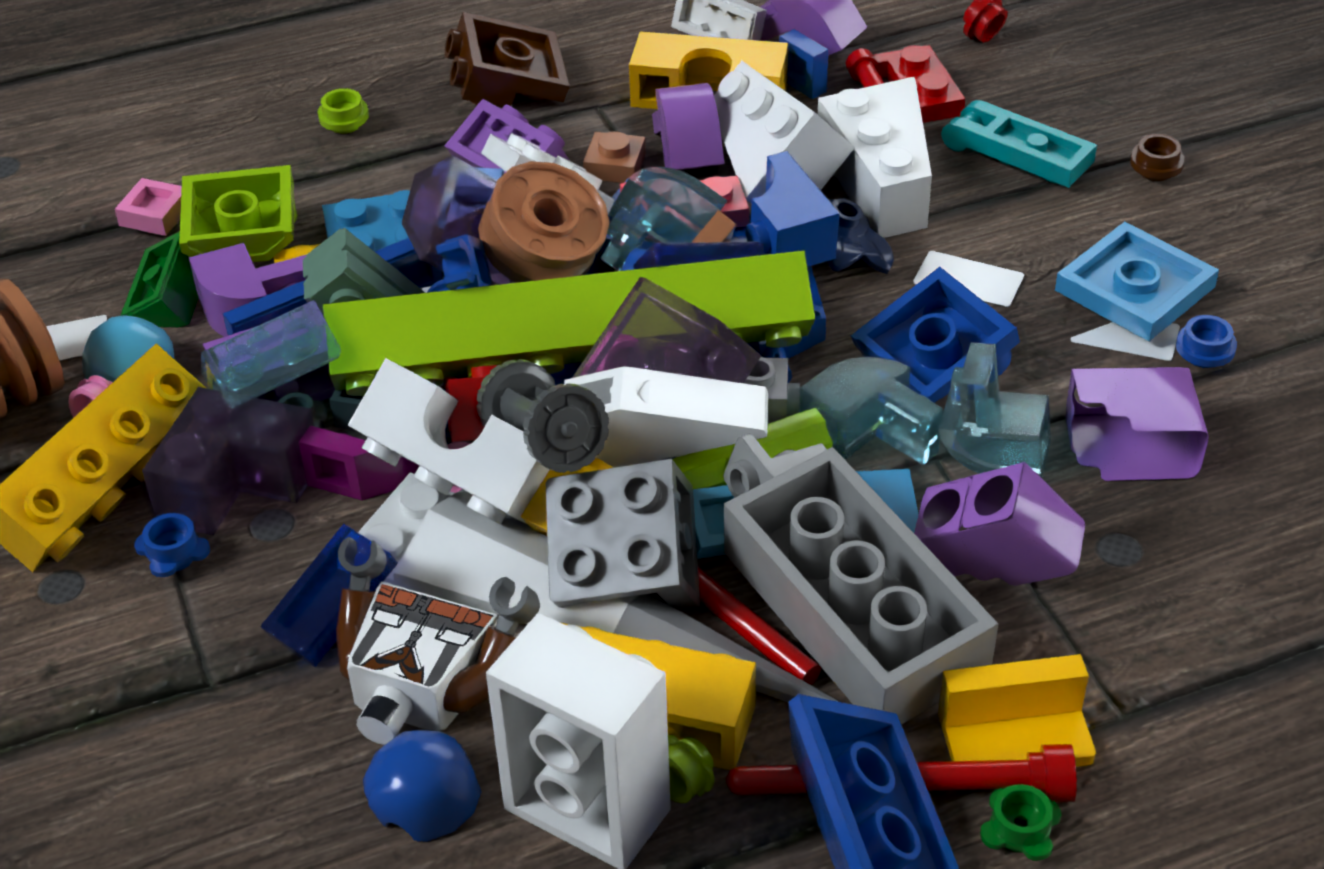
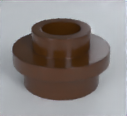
(1157, 157)

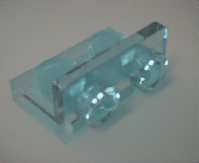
(270, 355)

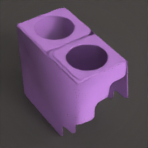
(1146, 423)
(1019, 525)

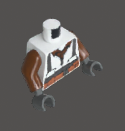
(417, 653)

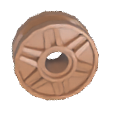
(543, 223)

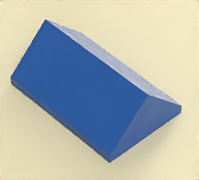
(866, 787)

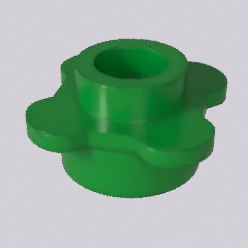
(1022, 805)

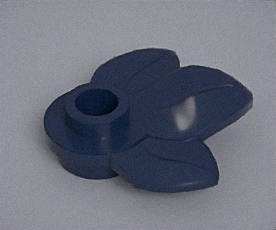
(858, 240)

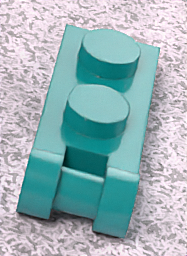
(1020, 142)

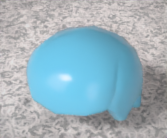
(119, 344)

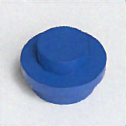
(1207, 341)

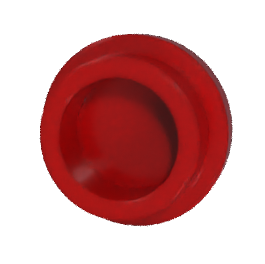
(984, 19)

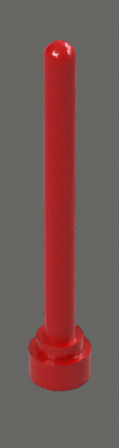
(1048, 770)

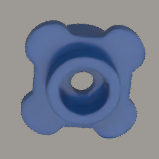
(171, 544)

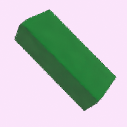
(163, 286)

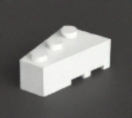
(766, 120)
(890, 161)

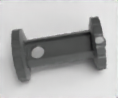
(559, 422)

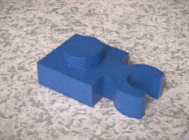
(464, 263)

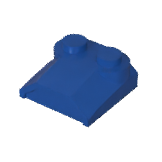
(933, 332)

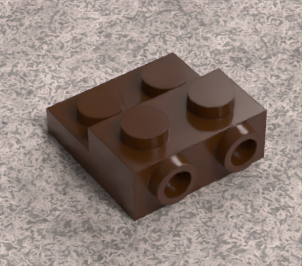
(504, 58)

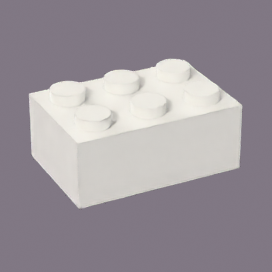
(581, 739)

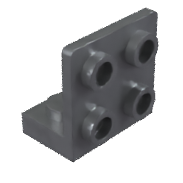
(623, 535)

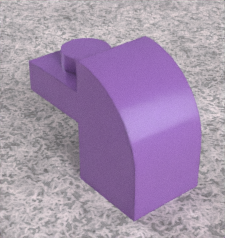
(824, 21)
(688, 127)
(230, 280)

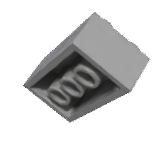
(856, 586)

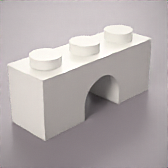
(409, 420)

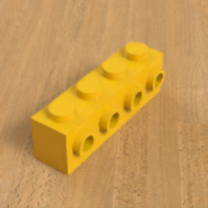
(91, 460)

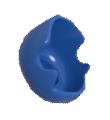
(422, 784)

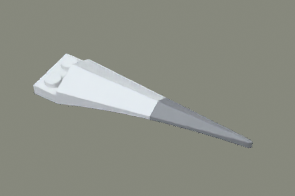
(461, 554)

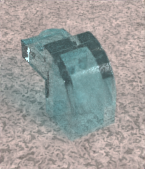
(658, 208)
(870, 400)
(989, 426)

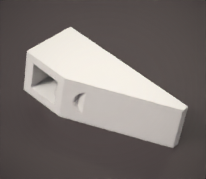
(672, 414)

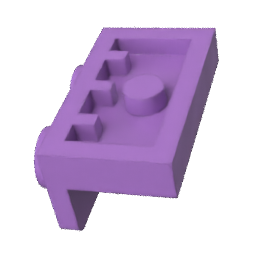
(489, 119)

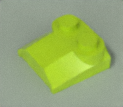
(237, 209)

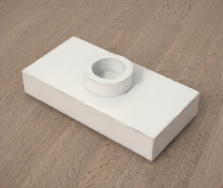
(719, 18)

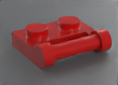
(935, 88)

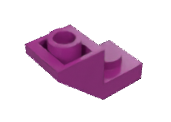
(342, 467)

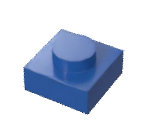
(806, 64)

